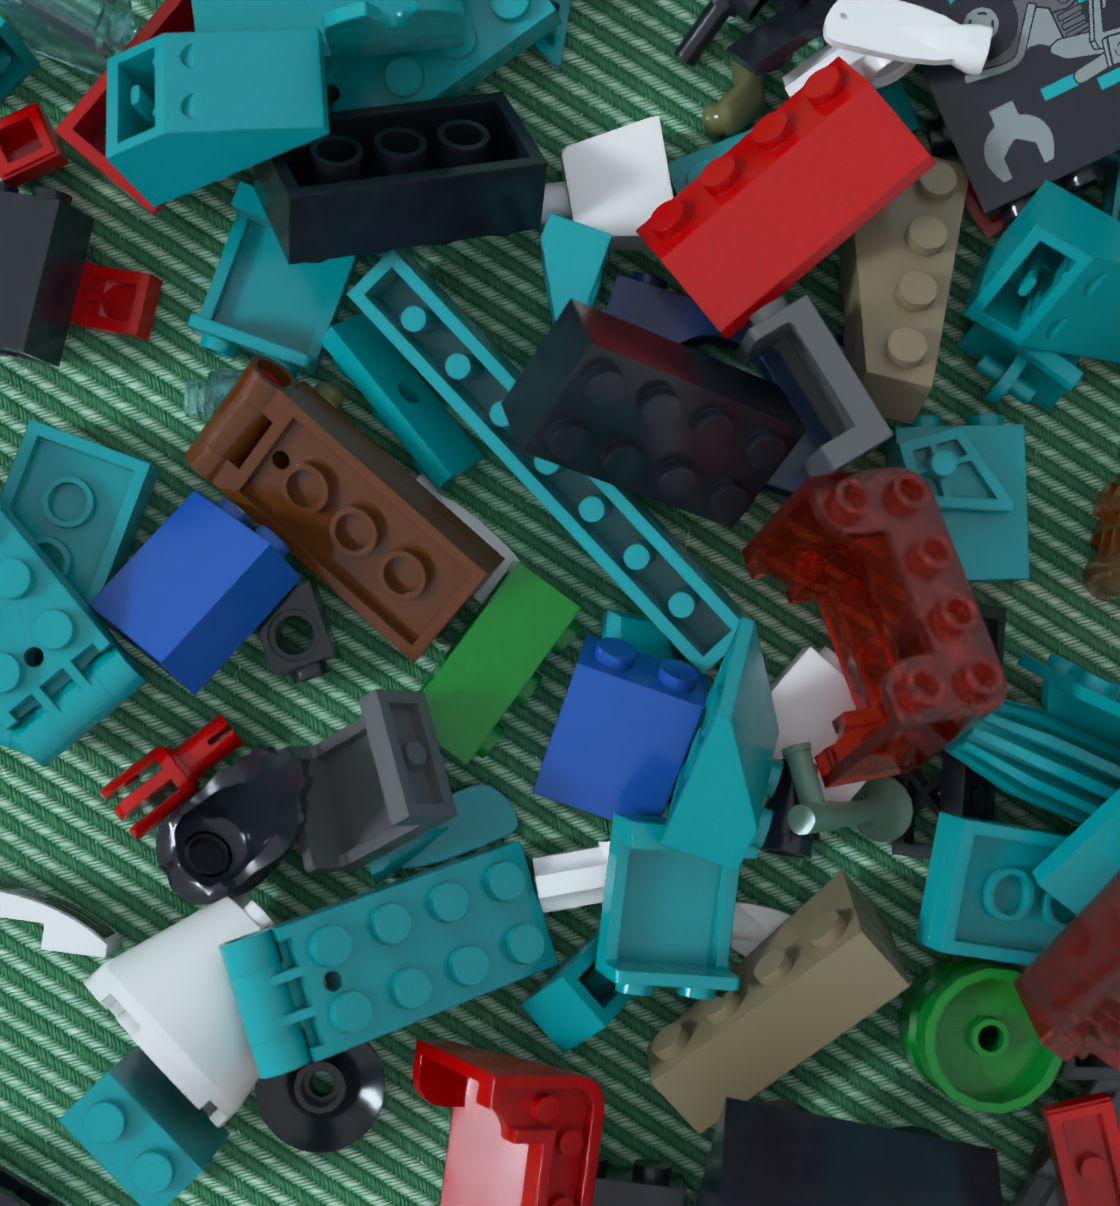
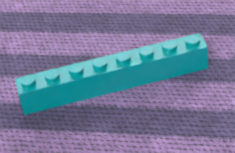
(600, 516)

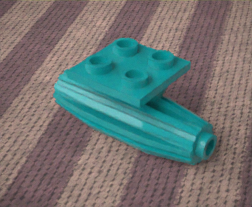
(1053, 754)

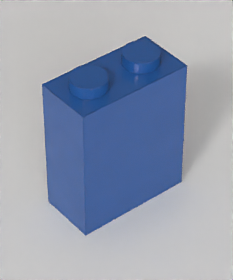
(197, 589)
(621, 731)

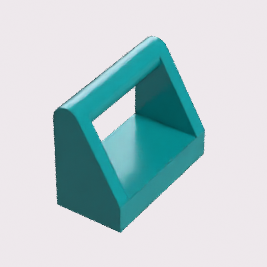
(572, 262)

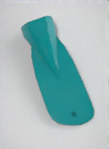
(481, 819)

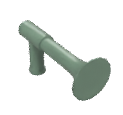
(879, 808)

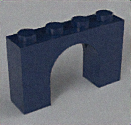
(677, 317)

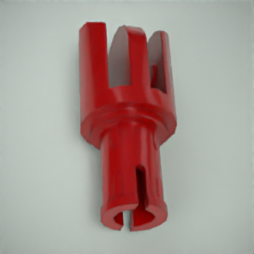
(180, 768)

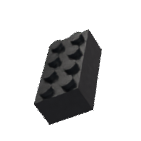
(405, 179)
(650, 415)

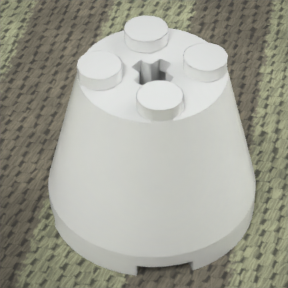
(181, 1005)

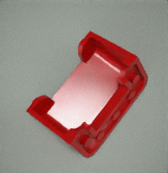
(515, 1126)

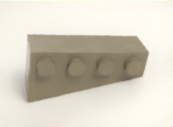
(898, 289)
(794, 997)

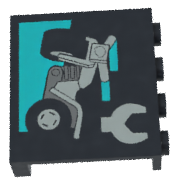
(1040, 102)

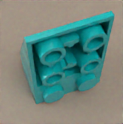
(212, 105)
(1053, 278)

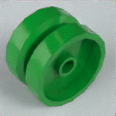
(974, 1036)

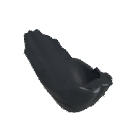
(235, 826)

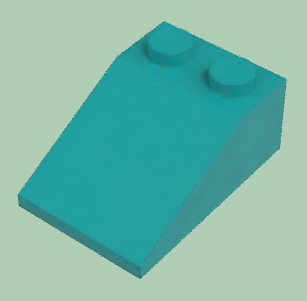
(729, 762)

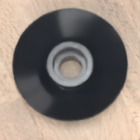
(324, 1120)

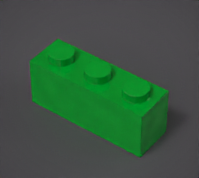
(497, 661)

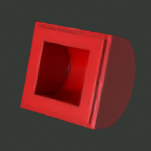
(29, 146)

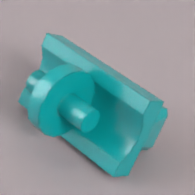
(1020, 370)

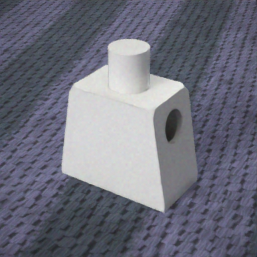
(613, 182)

